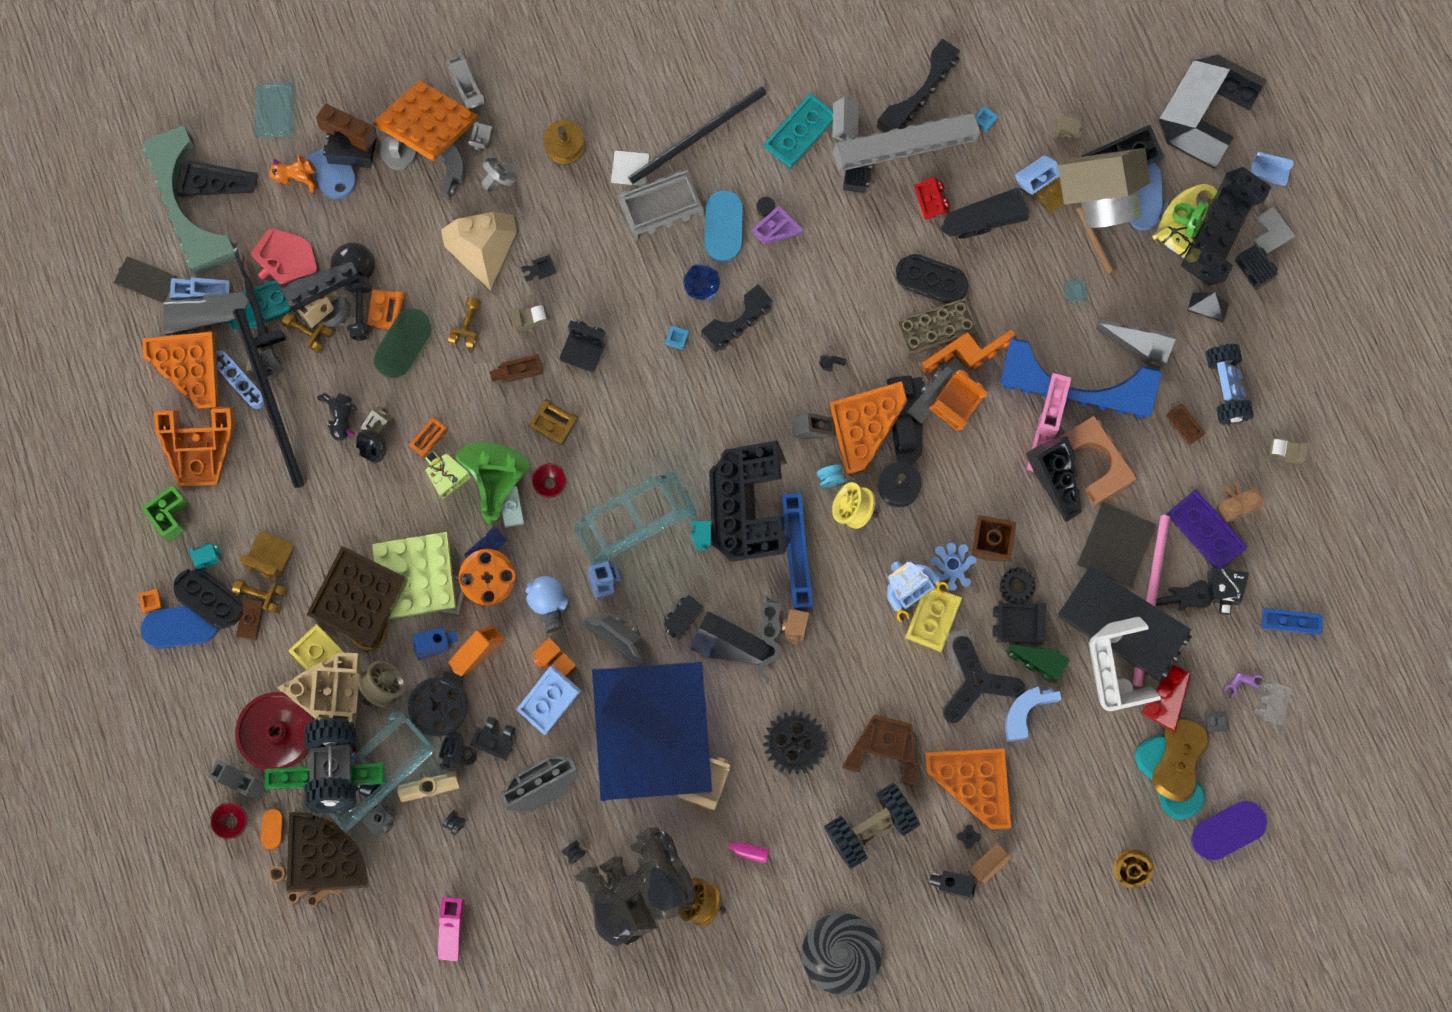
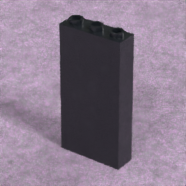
(1103, 601)

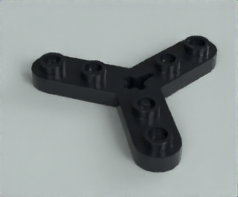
(989, 684)

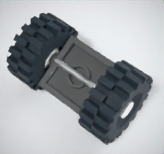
(330, 766)

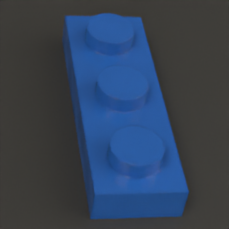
(1291, 621)

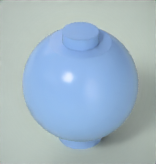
(546, 595)

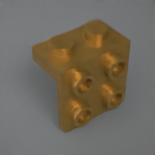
(268, 555)

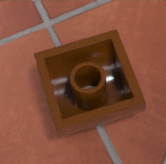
(993, 539)

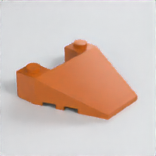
(196, 452)

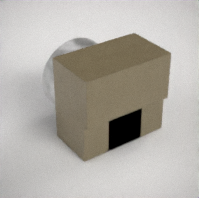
(1106, 186)

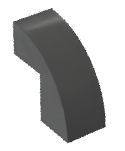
(237, 780)

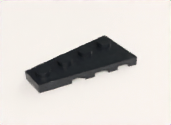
(212, 180)
(315, 286)

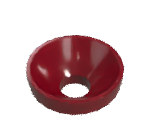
(545, 472)
(219, 819)

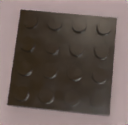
(357, 597)

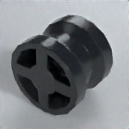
(454, 823)
(573, 852)

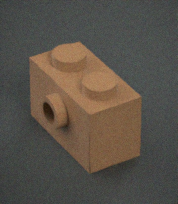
(795, 626)

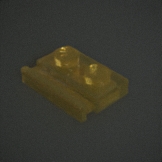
(1050, 196)

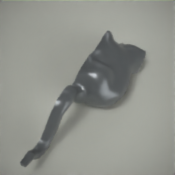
(769, 631)

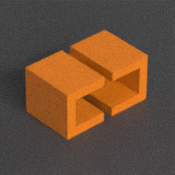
(548, 653)

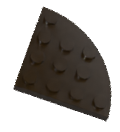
(322, 856)

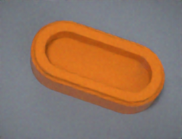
(272, 829)

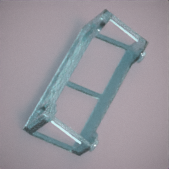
(423, 751)

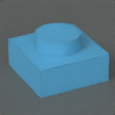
(986, 118)
(677, 337)

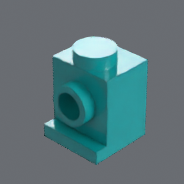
(701, 535)
(206, 555)

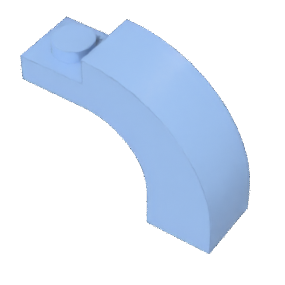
(1016, 717)

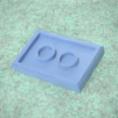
(548, 700)

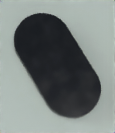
(931, 278)
(207, 598)

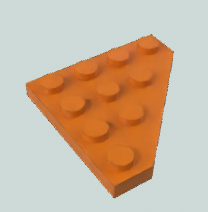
(188, 363)
(865, 422)
(975, 781)

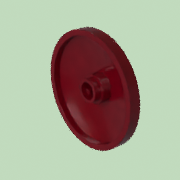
(257, 730)

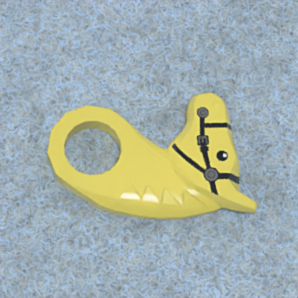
(1172, 232)

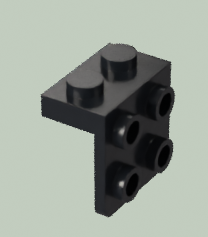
(583, 346)

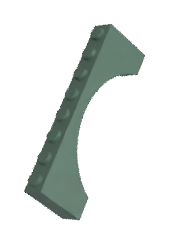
(167, 156)

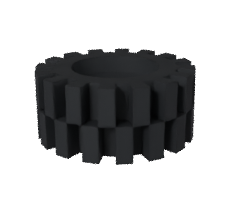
(1017, 574)

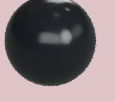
(359, 255)

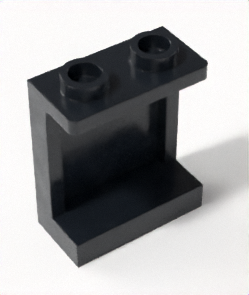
(1019, 623)

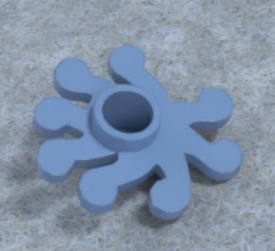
(953, 564)

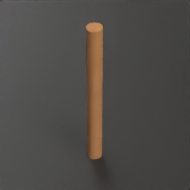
(1097, 244)

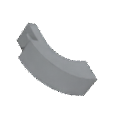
(464, 82)

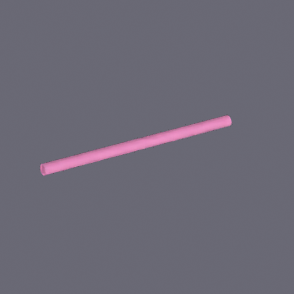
(1154, 579)

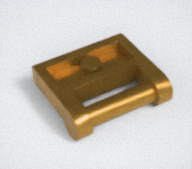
(551, 427)

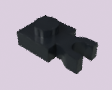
(542, 267)

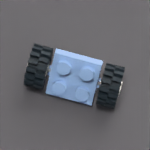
(1223, 359)

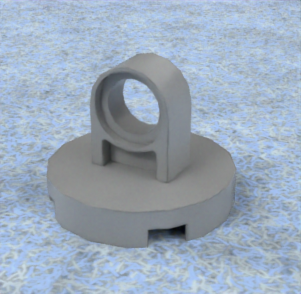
(396, 154)
(497, 173)

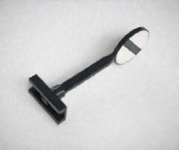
(264, 337)

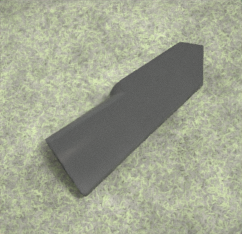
(194, 313)

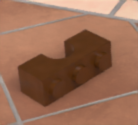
(334, 121)

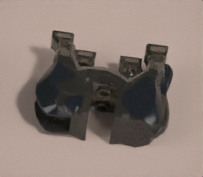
(631, 902)

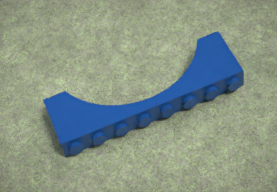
(1132, 395)

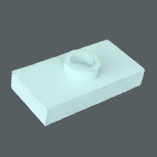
(512, 509)

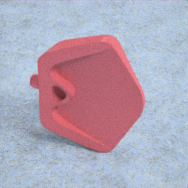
(284, 256)

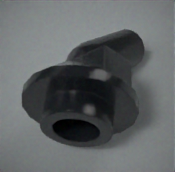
(827, 362)

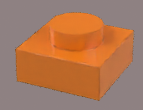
(150, 601)

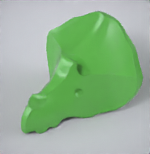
(496, 473)

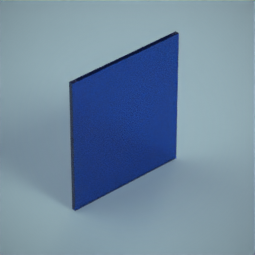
(651, 731)

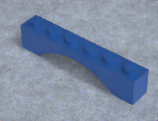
(797, 552)

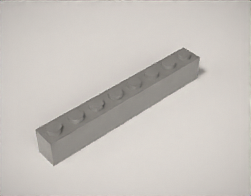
(906, 141)

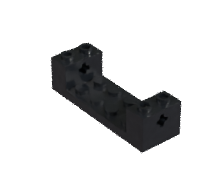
(1222, 224)

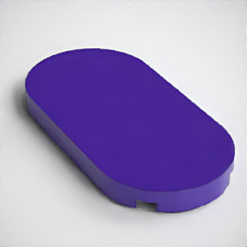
(1229, 830)

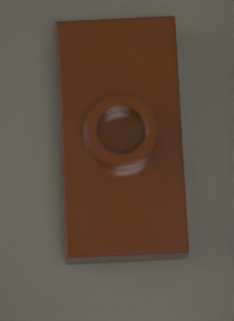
(1185, 424)
(250, 619)

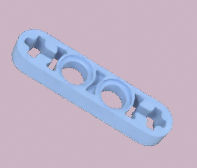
(238, 379)

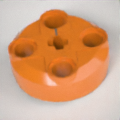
(487, 577)

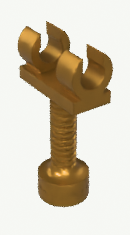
(472, 304)
(290, 321)
(240, 587)

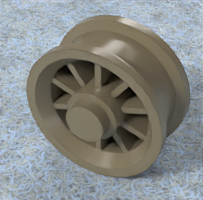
(381, 684)

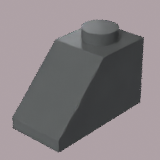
(813, 426)

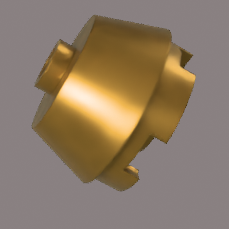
(1133, 868)

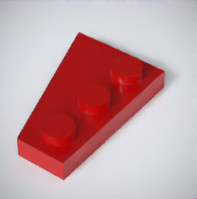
(1172, 694)

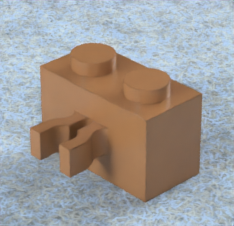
(1241, 504)

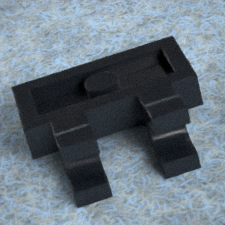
(492, 743)

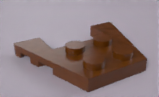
(889, 740)

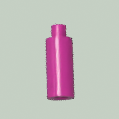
(749, 851)

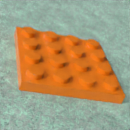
(426, 120)

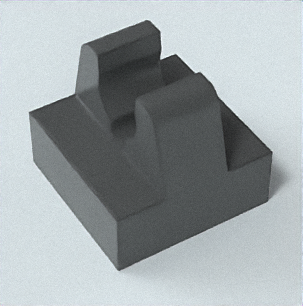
(1216, 721)

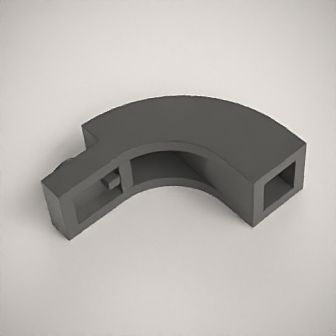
(455, 173)

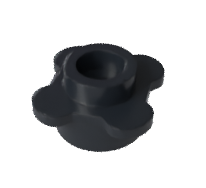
(962, 836)

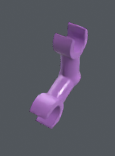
(1239, 677)

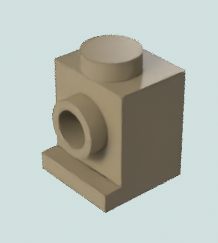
(1068, 128)

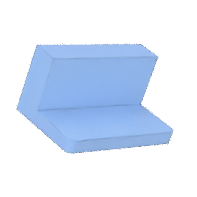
(1271, 168)

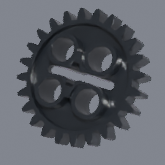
(805, 758)

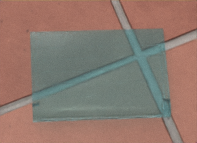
(273, 110)

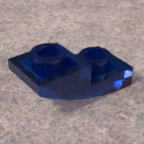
(491, 540)

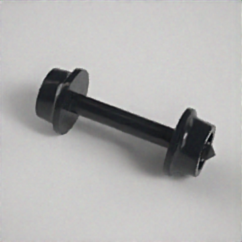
(359, 330)

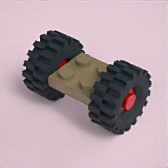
(895, 812)

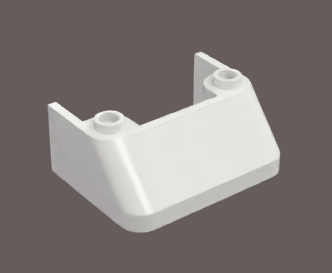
(1115, 692)

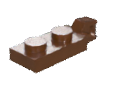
(518, 369)

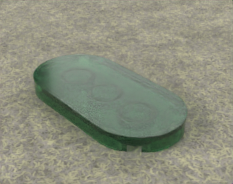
(402, 343)

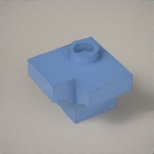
(602, 578)

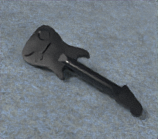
(1194, 595)

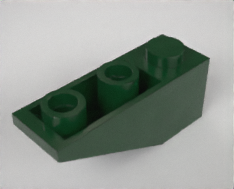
(1043, 660)

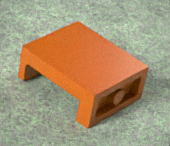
(958, 399)

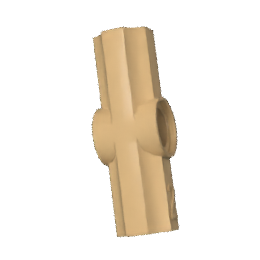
(441, 784)

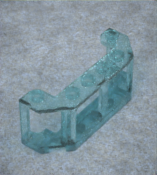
(642, 531)

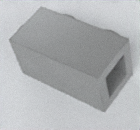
(845, 119)

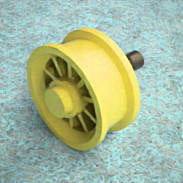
(854, 505)

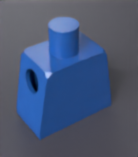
(425, 645)

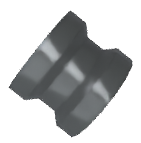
(552, 622)

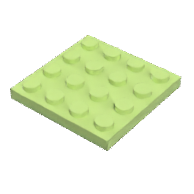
(429, 569)

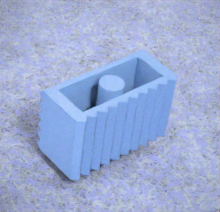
(1037, 174)

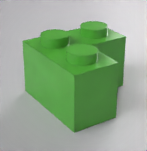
(162, 512)

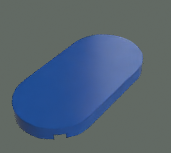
(175, 628)

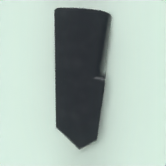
(986, 214)
(906, 430)

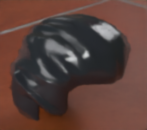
(371, 445)

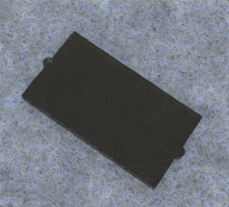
(144, 279)

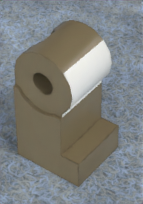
(530, 318)
(1288, 451)

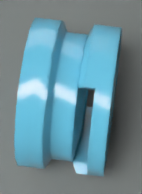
(831, 476)

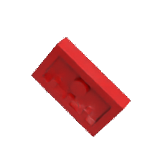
(932, 198)

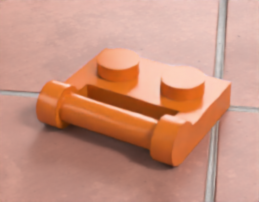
(380, 308)

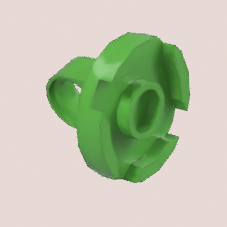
(1193, 218)

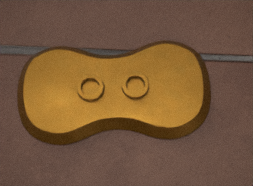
(1176, 771)

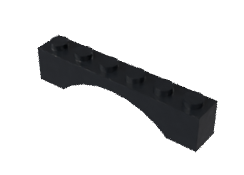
(897, 115)

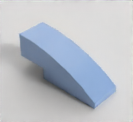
(197, 287)

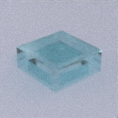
(1075, 291)

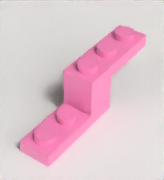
(1052, 412)

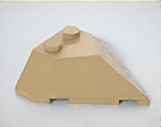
(481, 243)
(328, 688)

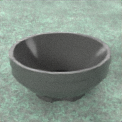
(339, 314)

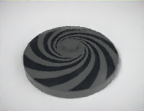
(841, 953)

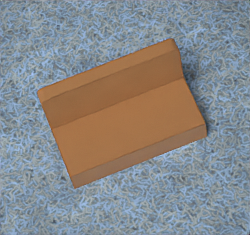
(990, 864)

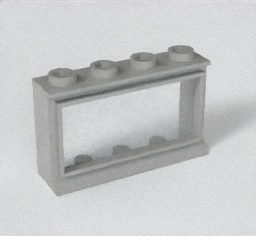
(660, 203)

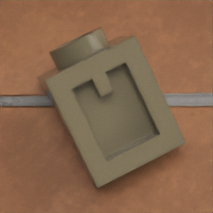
(377, 419)

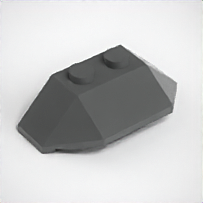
(618, 636)
(539, 784)

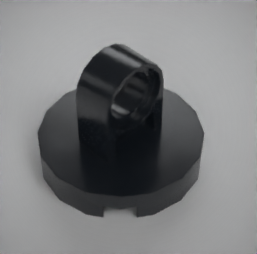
(452, 752)

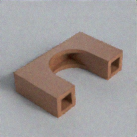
(1119, 475)

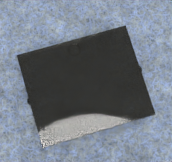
(1117, 544)

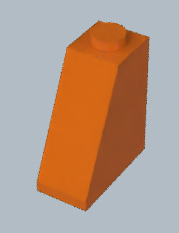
(475, 650)

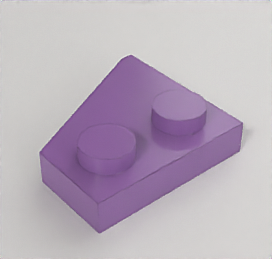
(776, 227)

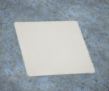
(626, 164)

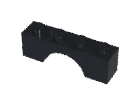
(719, 333)

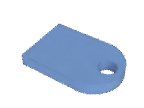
(332, 175)

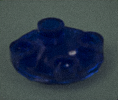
(701, 282)

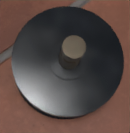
(899, 484)

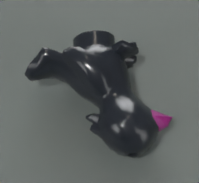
(340, 409)

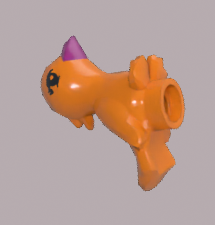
(300, 171)

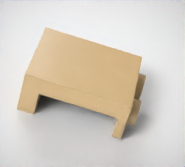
(719, 774)

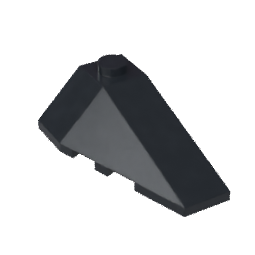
(1139, 139)
(1056, 471)
(727, 641)

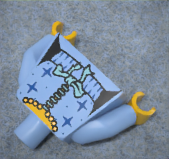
(910, 584)

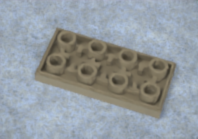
(936, 327)

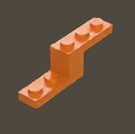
(967, 352)

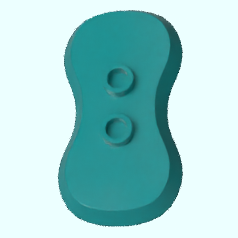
(1147, 757)

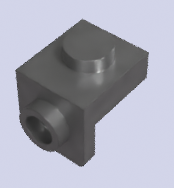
(481, 136)

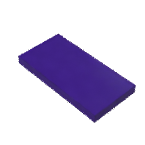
(1206, 530)

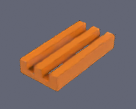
(412, 445)

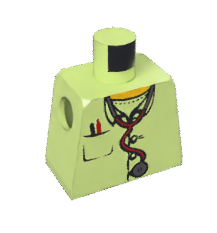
(445, 474)

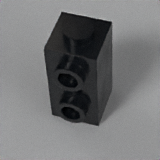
(683, 617)

